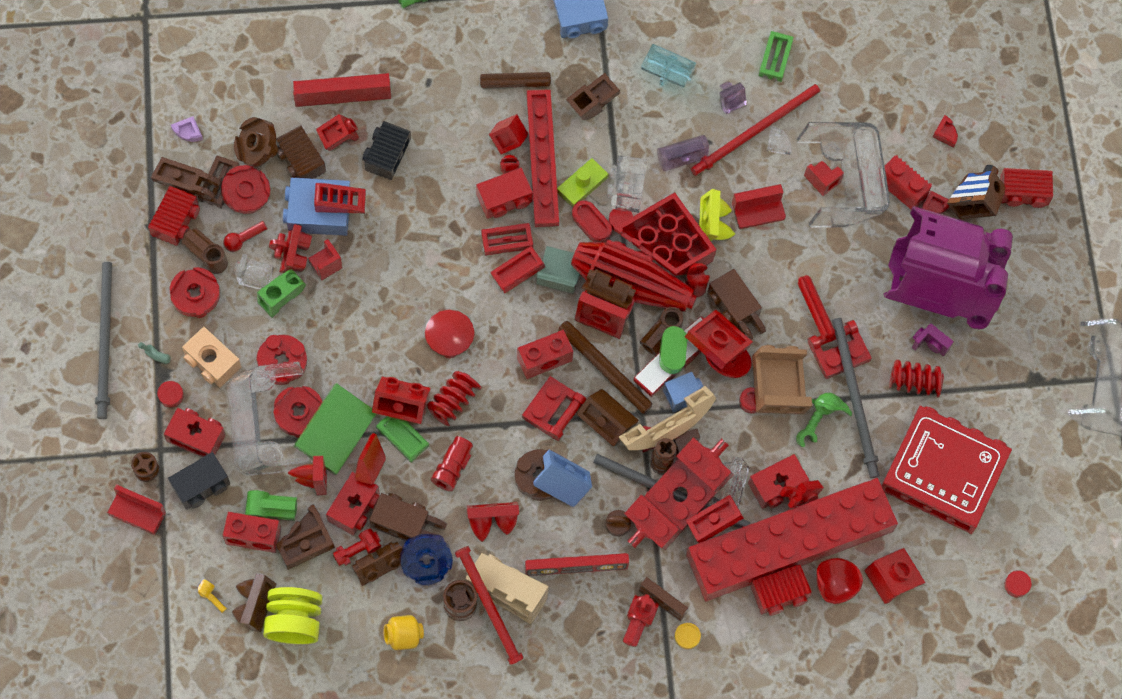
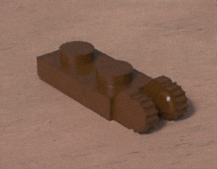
(184, 178)

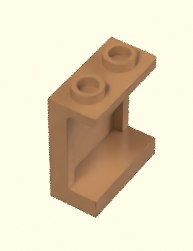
(780, 380)

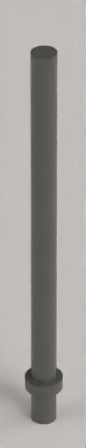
(103, 400)
(870, 458)
(646, 481)

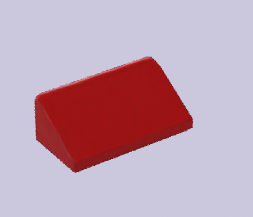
(370, 461)

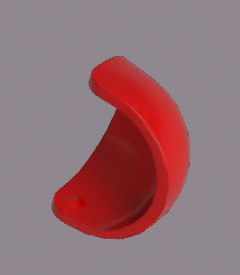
(838, 580)

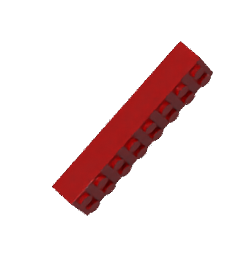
(791, 539)

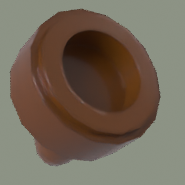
(617, 523)

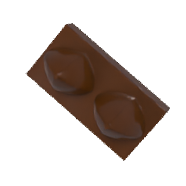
(254, 611)

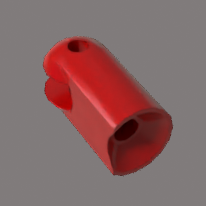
(697, 279)

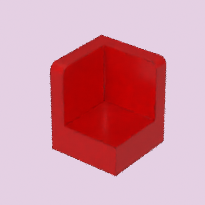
(508, 134)
(823, 177)
(326, 261)

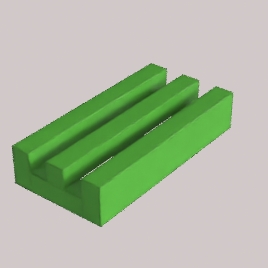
(771, 73)

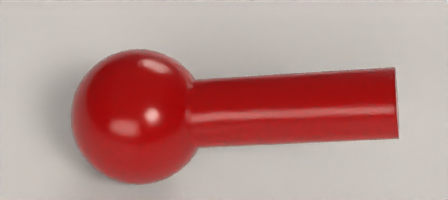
(234, 241)

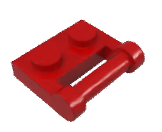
(830, 360)
(547, 404)

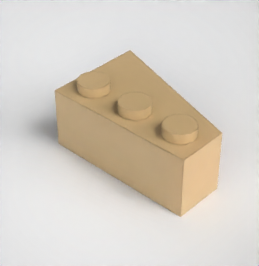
(511, 588)

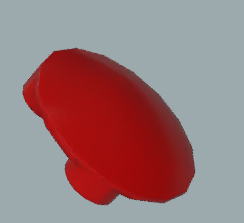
(449, 333)

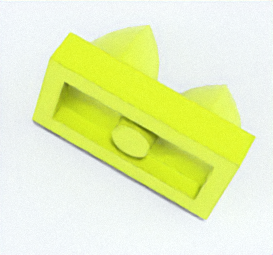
(710, 210)

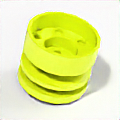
(293, 613)

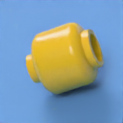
(403, 632)

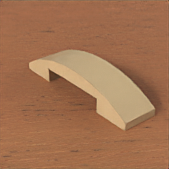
(672, 427)

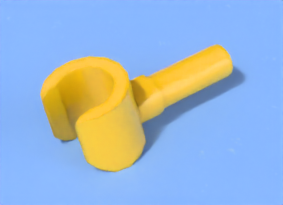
(205, 590)

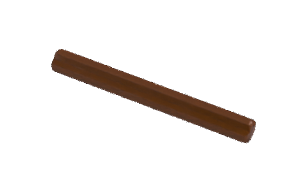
(606, 368)

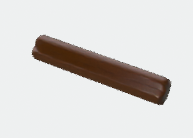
(528, 79)

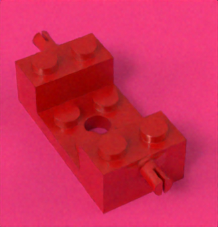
(659, 514)

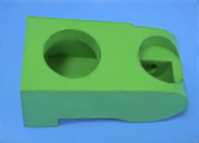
(280, 292)

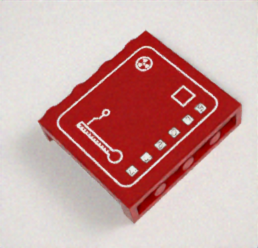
(946, 469)

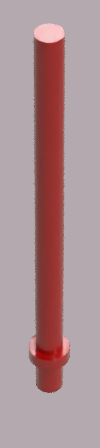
(707, 162)

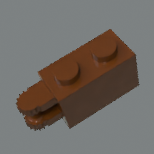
(736, 302)
(401, 518)

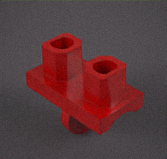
(294, 240)

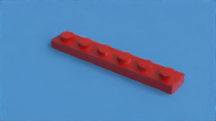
(542, 158)

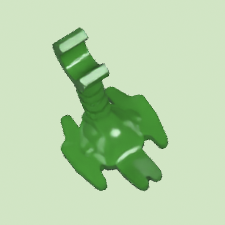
(824, 405)

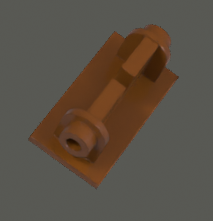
(618, 294)
(370, 569)

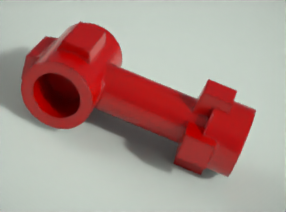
(368, 540)

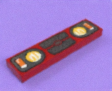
(576, 564)

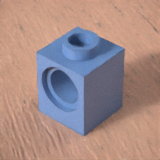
(679, 388)

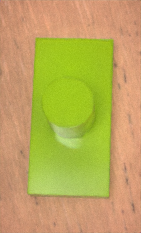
(582, 182)

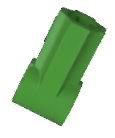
(270, 506)

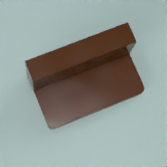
(606, 416)

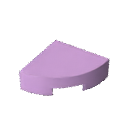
(187, 130)

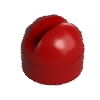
(507, 167)

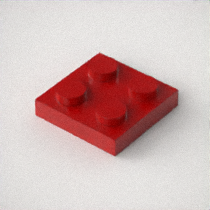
(718, 339)

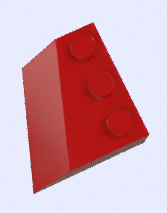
(669, 235)

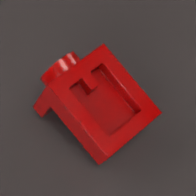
(337, 131)

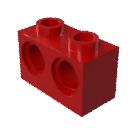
(251, 532)

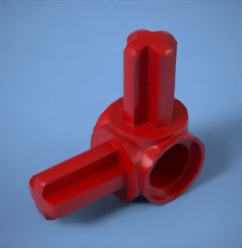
(640, 615)

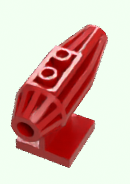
(652, 284)

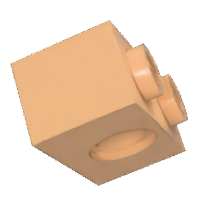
(206, 344)

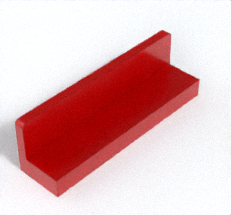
(341, 90)

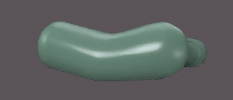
(153, 353)

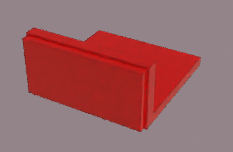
(894, 575)

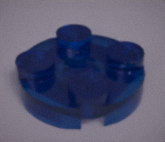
(426, 545)

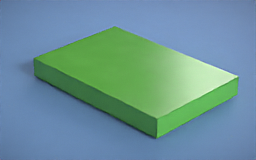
(335, 428)

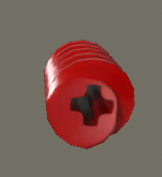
(917, 377)
(452, 396)

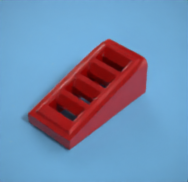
(332, 207)

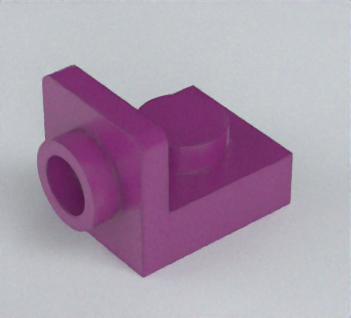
(935, 340)

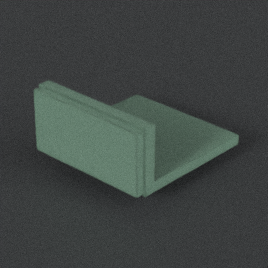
(558, 271)

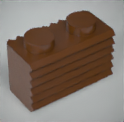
(300, 154)

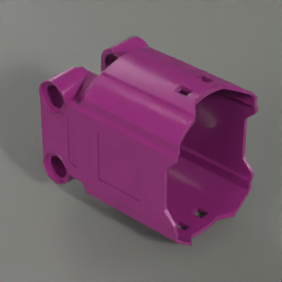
(951, 267)

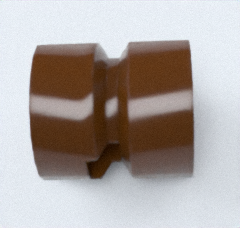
(460, 600)

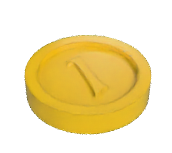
(687, 635)

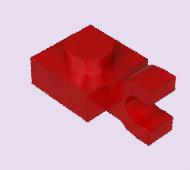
(804, 493)

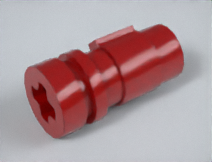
(453, 462)

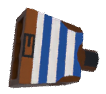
(978, 194)

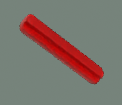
(816, 307)

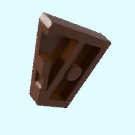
(305, 540)

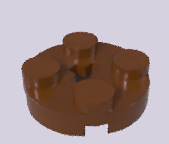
(265, 146)
(524, 473)

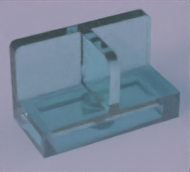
(668, 66)

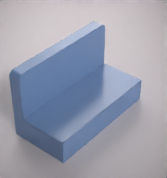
(563, 479)

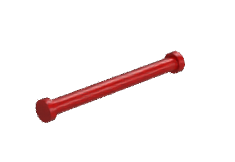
(489, 605)

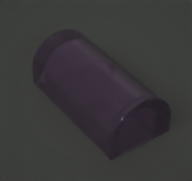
(683, 152)

